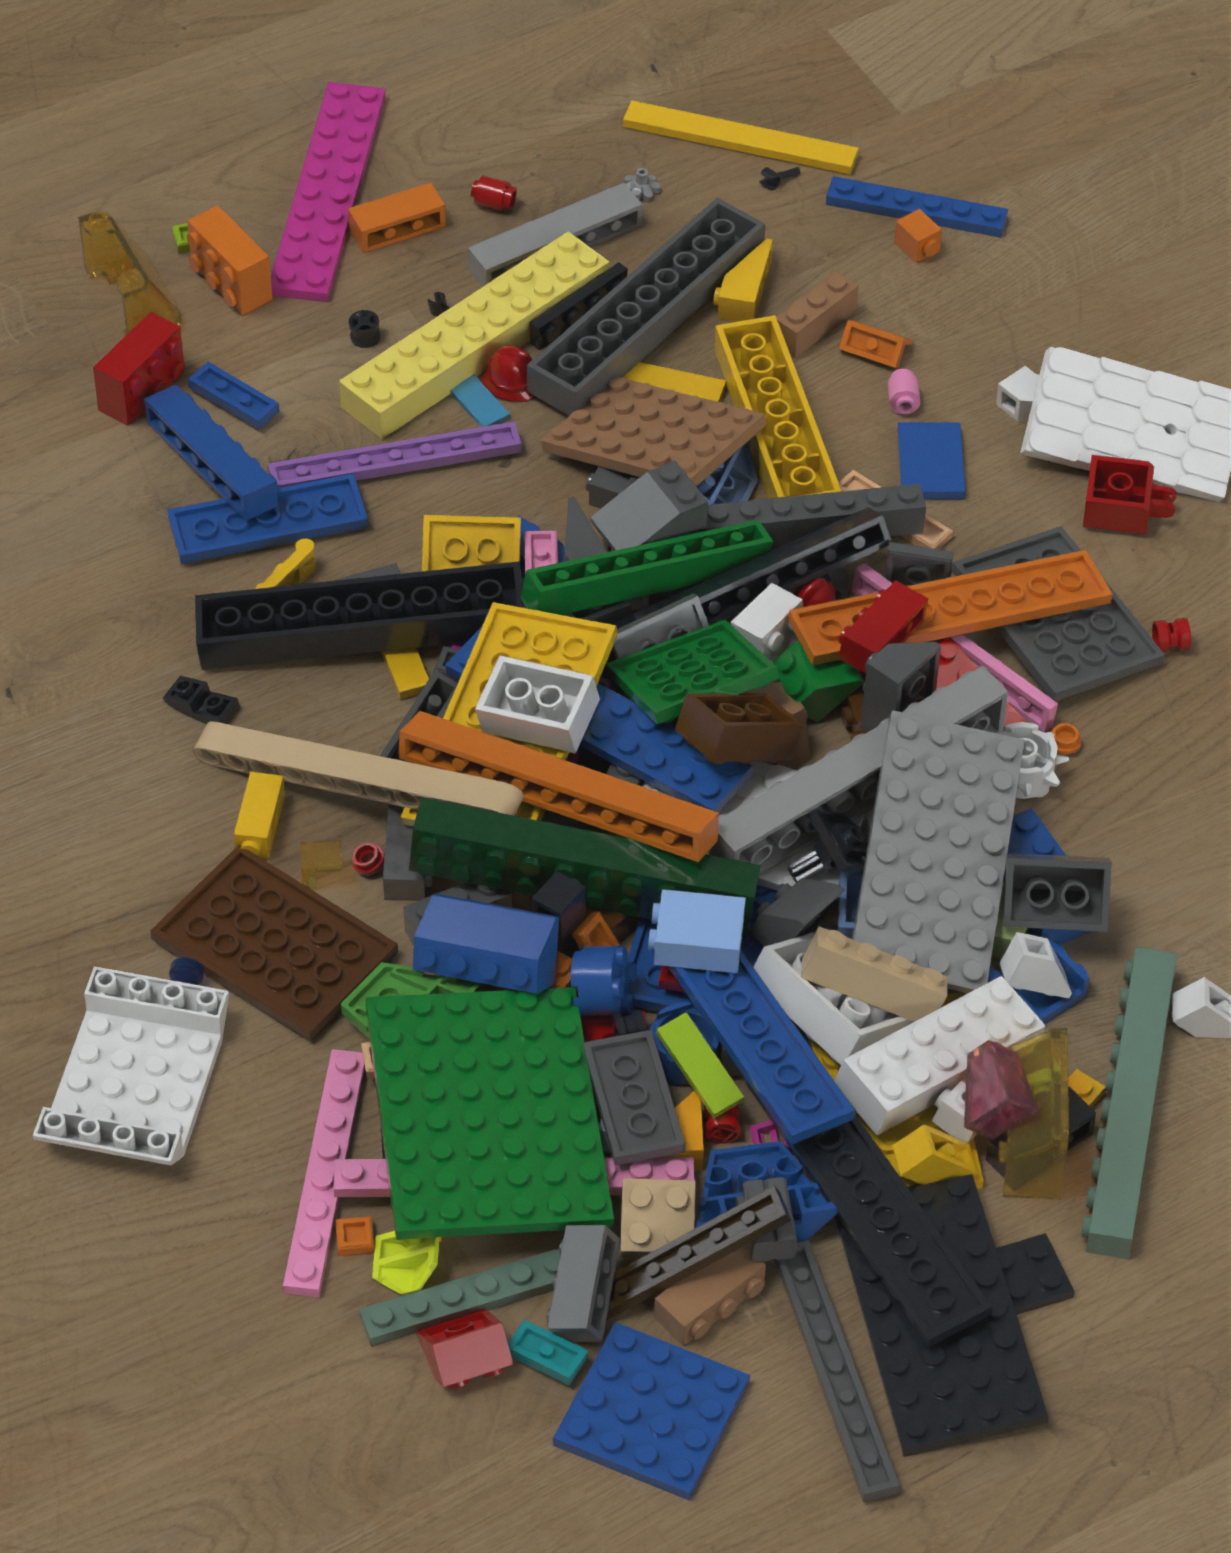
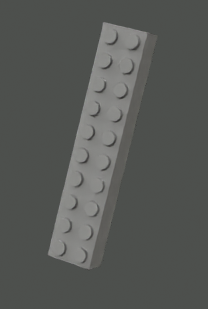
(846, 779)

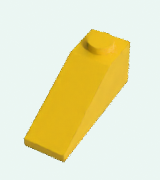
(744, 285)

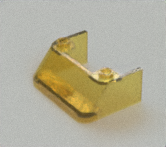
(1039, 1144)

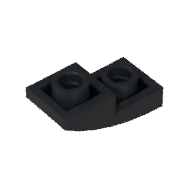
(198, 702)

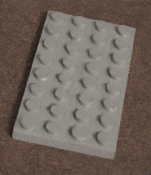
(939, 846)

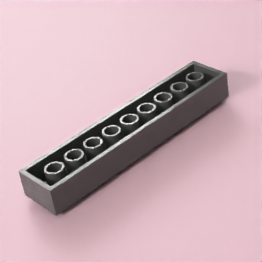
(644, 308)

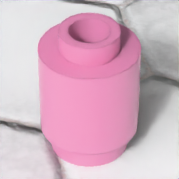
(903, 391)

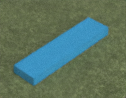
(479, 402)

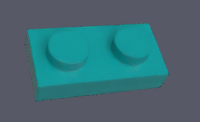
(547, 1352)

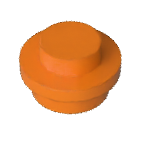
(1067, 738)

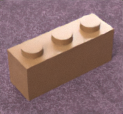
(818, 313)
(708, 1295)

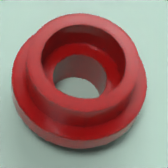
(363, 854)

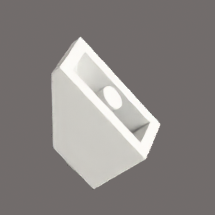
(1202, 1010)

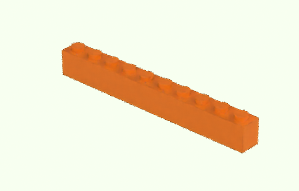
(563, 786)

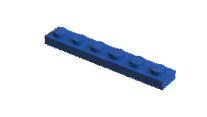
(901, 202)

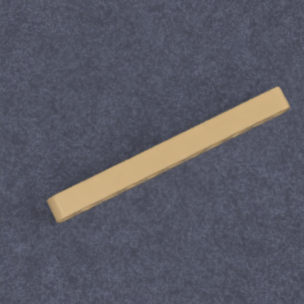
(349, 770)

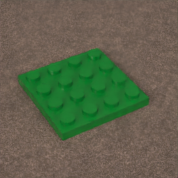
(697, 662)

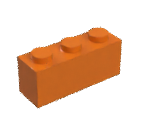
(396, 217)

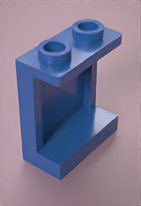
(1047, 1006)

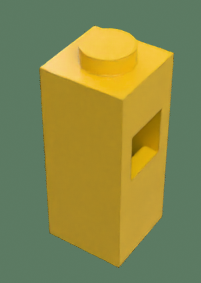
(260, 813)

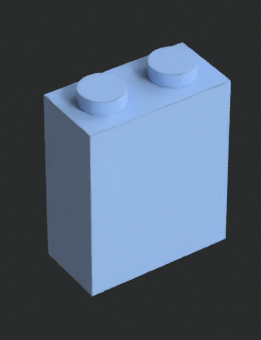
(697, 931)

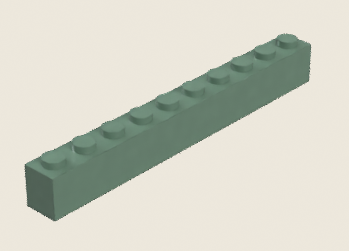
(1131, 1103)

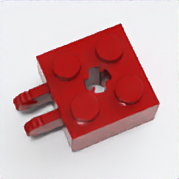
(1124, 495)

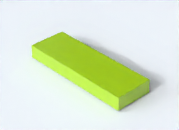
(700, 1065)

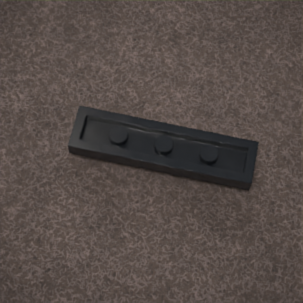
(563, 315)

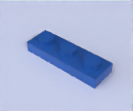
(233, 395)

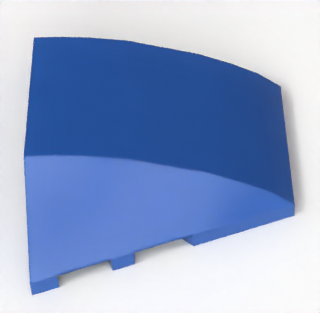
(733, 1166)

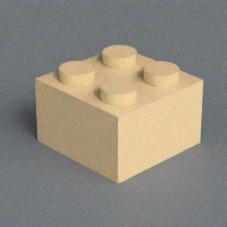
(655, 1213)

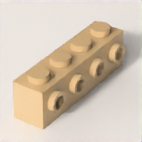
(873, 975)

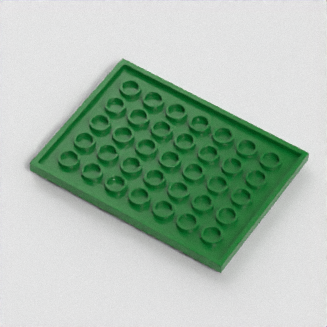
(487, 1113)

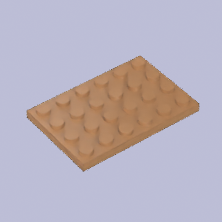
(647, 426)

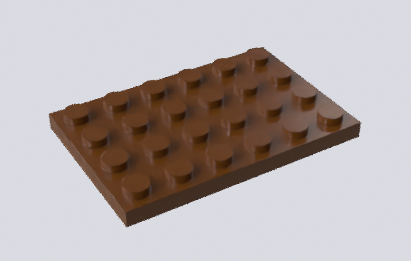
(274, 941)

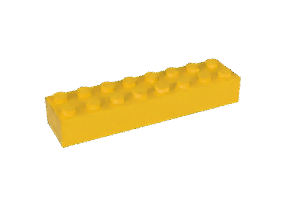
(764, 380)

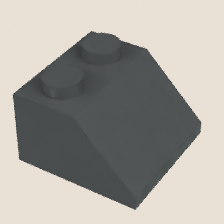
(794, 911)

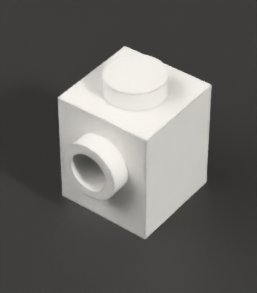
(951, 1113)

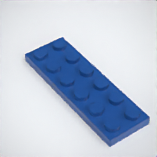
(302, 512)

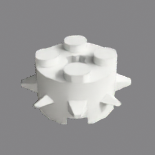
(1038, 759)

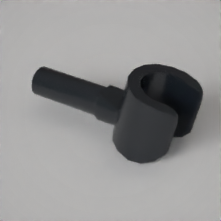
(773, 179)
(440, 304)

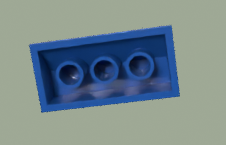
(487, 944)

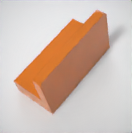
(873, 343)

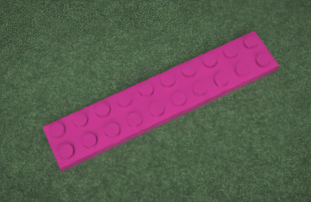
(326, 190)

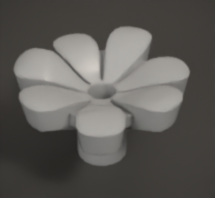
(642, 184)

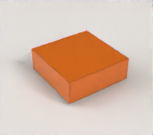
(354, 1236)

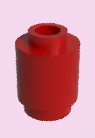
(493, 193)

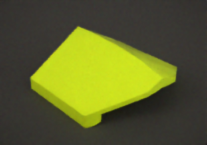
(404, 1263)

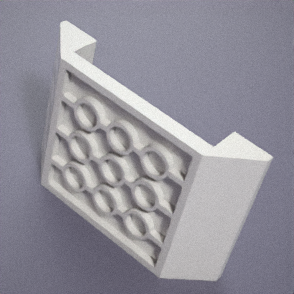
(137, 1067)

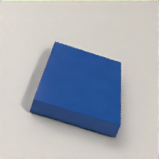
(932, 457)

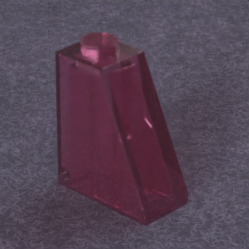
(996, 1090)

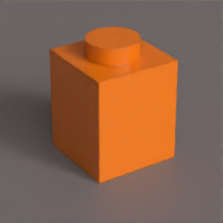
(918, 235)

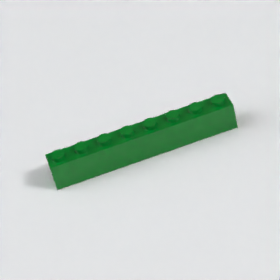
(642, 569)

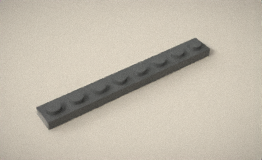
(837, 1375)

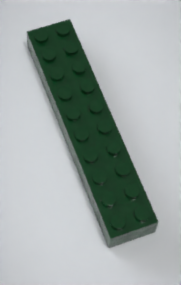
(526, 853)

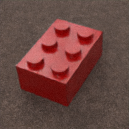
(139, 367)

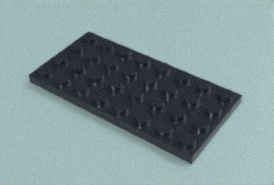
(971, 1381)

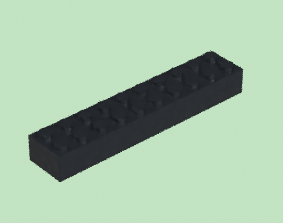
(351, 615)

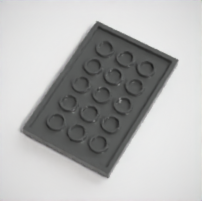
(1072, 648)

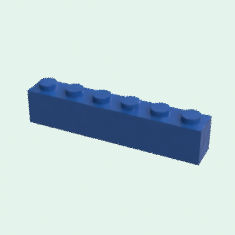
(212, 452)

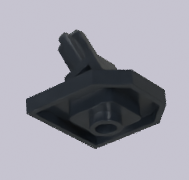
(840, 846)

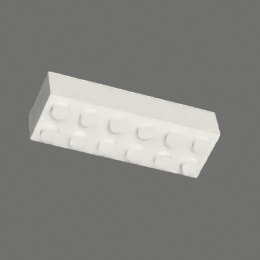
(924, 1058)

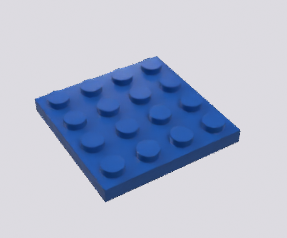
(651, 1410)

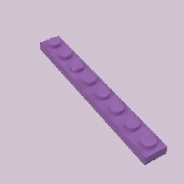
(402, 455)

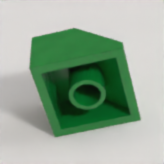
(816, 686)

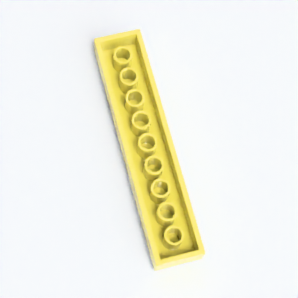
(462, 339)

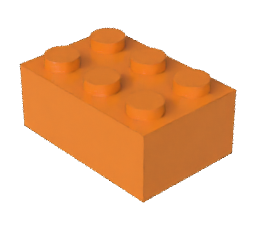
(229, 260)

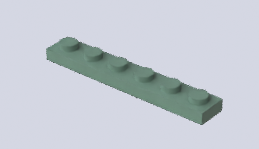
(460, 1297)

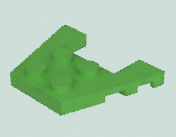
(396, 981)

